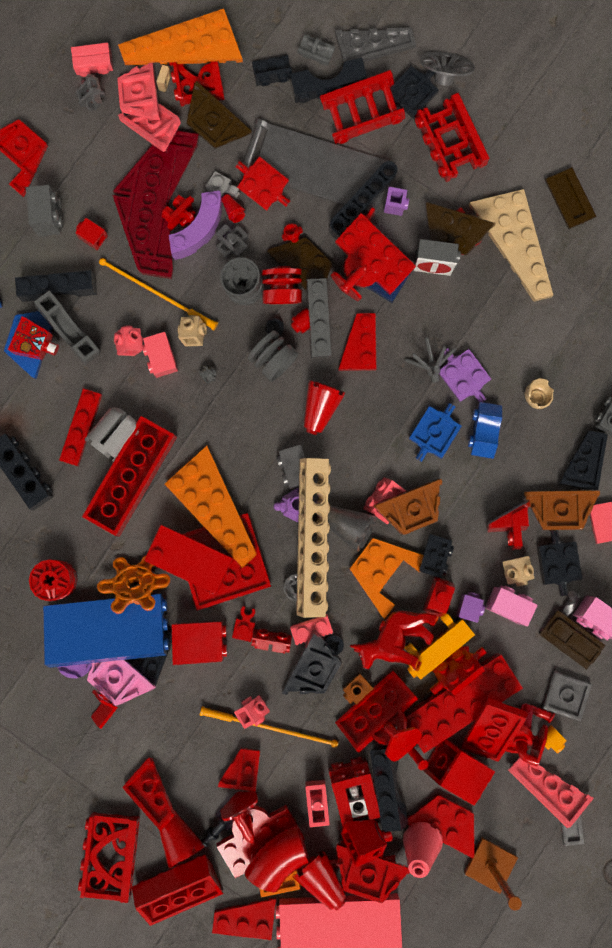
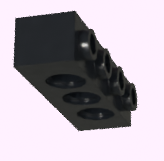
(34, 498)

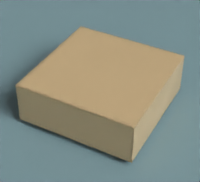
(164, 78)

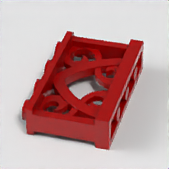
(210, 82)
(123, 881)

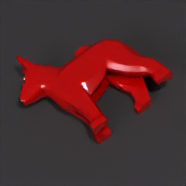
(392, 639)

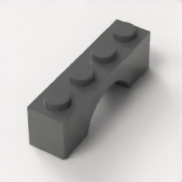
(318, 318)
(66, 328)

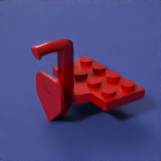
(372, 259)
(377, 718)
(507, 729)
(250, 834)

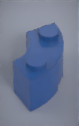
(486, 430)

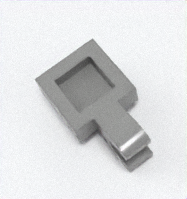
(223, 184)

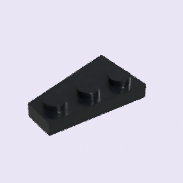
(587, 462)

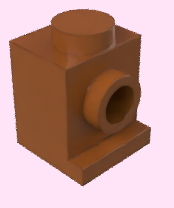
(357, 681)

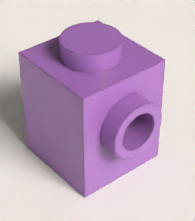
(396, 201)
(470, 607)

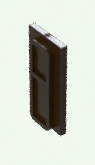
(570, 198)
(572, 639)

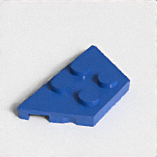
(30, 365)

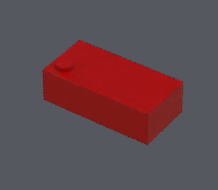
(188, 559)

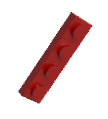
(80, 427)

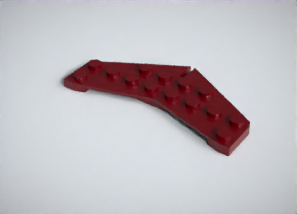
(149, 192)

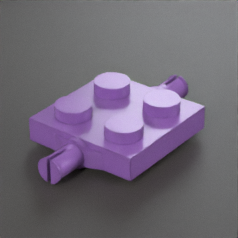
(464, 376)

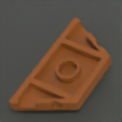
(412, 508)
(562, 508)

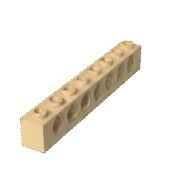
(306, 529)

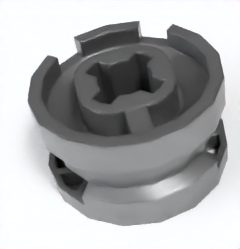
(290, 587)

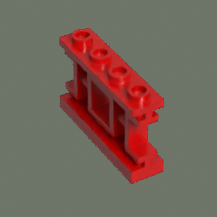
(465, 131)

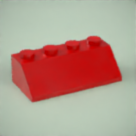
(176, 890)

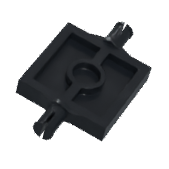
(413, 91)
(559, 563)

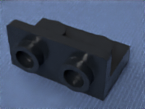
(272, 70)
(436, 556)

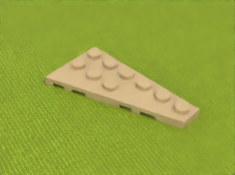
(516, 239)

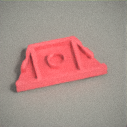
(139, 92)
(155, 131)

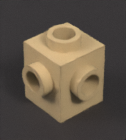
(192, 331)
(518, 571)

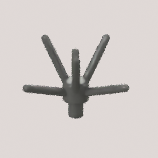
(432, 367)

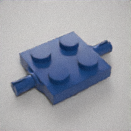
(435, 432)

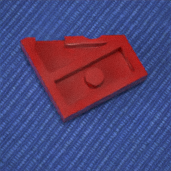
(242, 771)

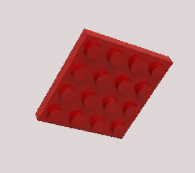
(238, 580)

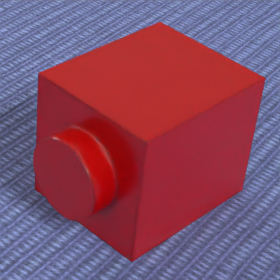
(91, 233)

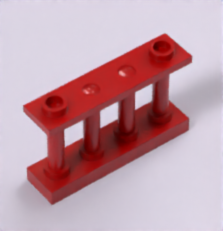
(350, 94)

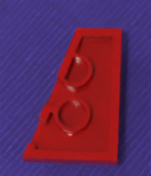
(150, 795)
(247, 921)

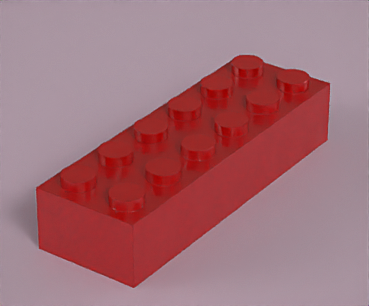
(129, 477)
(447, 714)

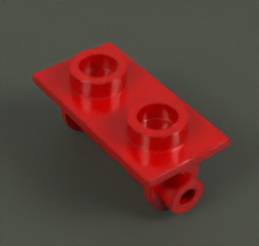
(280, 641)

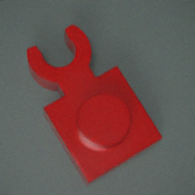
(244, 628)

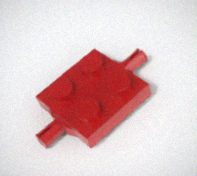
(262, 183)
(458, 670)

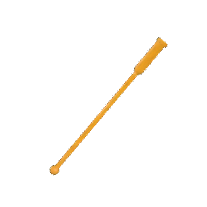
(210, 323)
(229, 717)

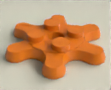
(129, 574)

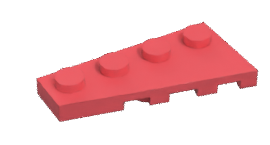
(556, 795)

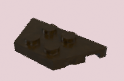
(213, 119)
(456, 227)
(302, 256)

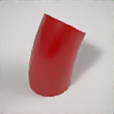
(277, 860)

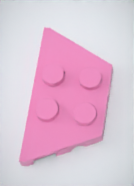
(118, 681)

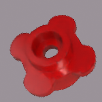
(291, 232)

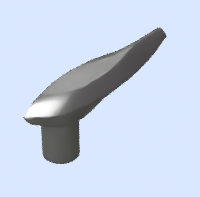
(571, 604)

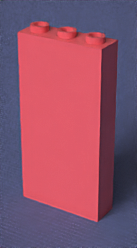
(355, 925)

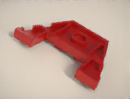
(24, 150)

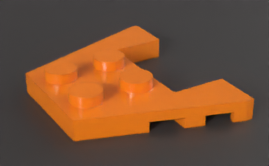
(376, 567)

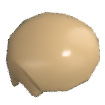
(539, 393)

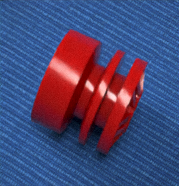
(281, 286)
(60, 588)

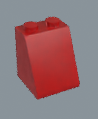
(198, 642)
(458, 771)

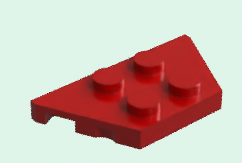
(452, 821)
(371, 880)

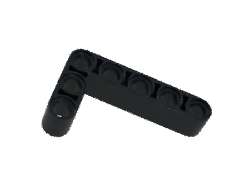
(366, 191)

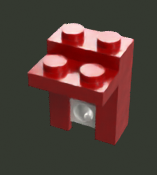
(350, 776)

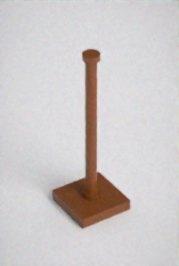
(492, 868)

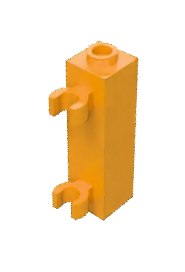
(440, 648)

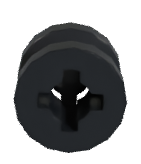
(335, 642)

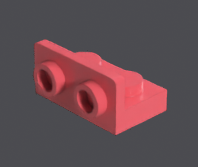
(384, 490)

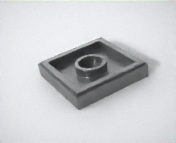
(566, 696)

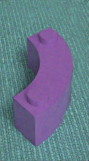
(201, 229)

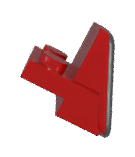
(513, 520)

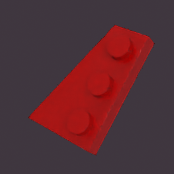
(361, 345)

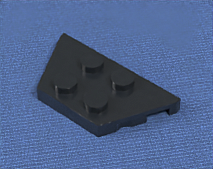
(313, 668)

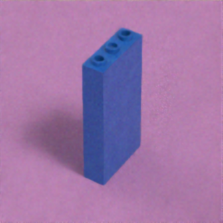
(96, 634)

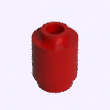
(301, 321)

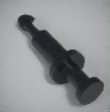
(213, 833)

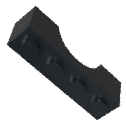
(308, 87)
(72, 283)
(391, 808)

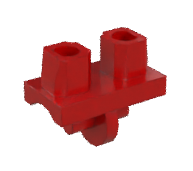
(183, 213)

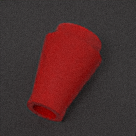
(233, 209)

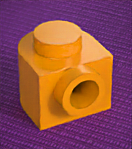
(555, 740)

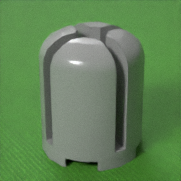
(112, 432)

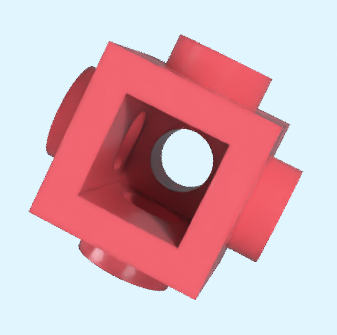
(128, 341)
(252, 711)

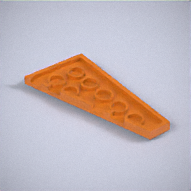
(186, 43)
(207, 498)

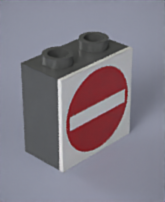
(436, 257)

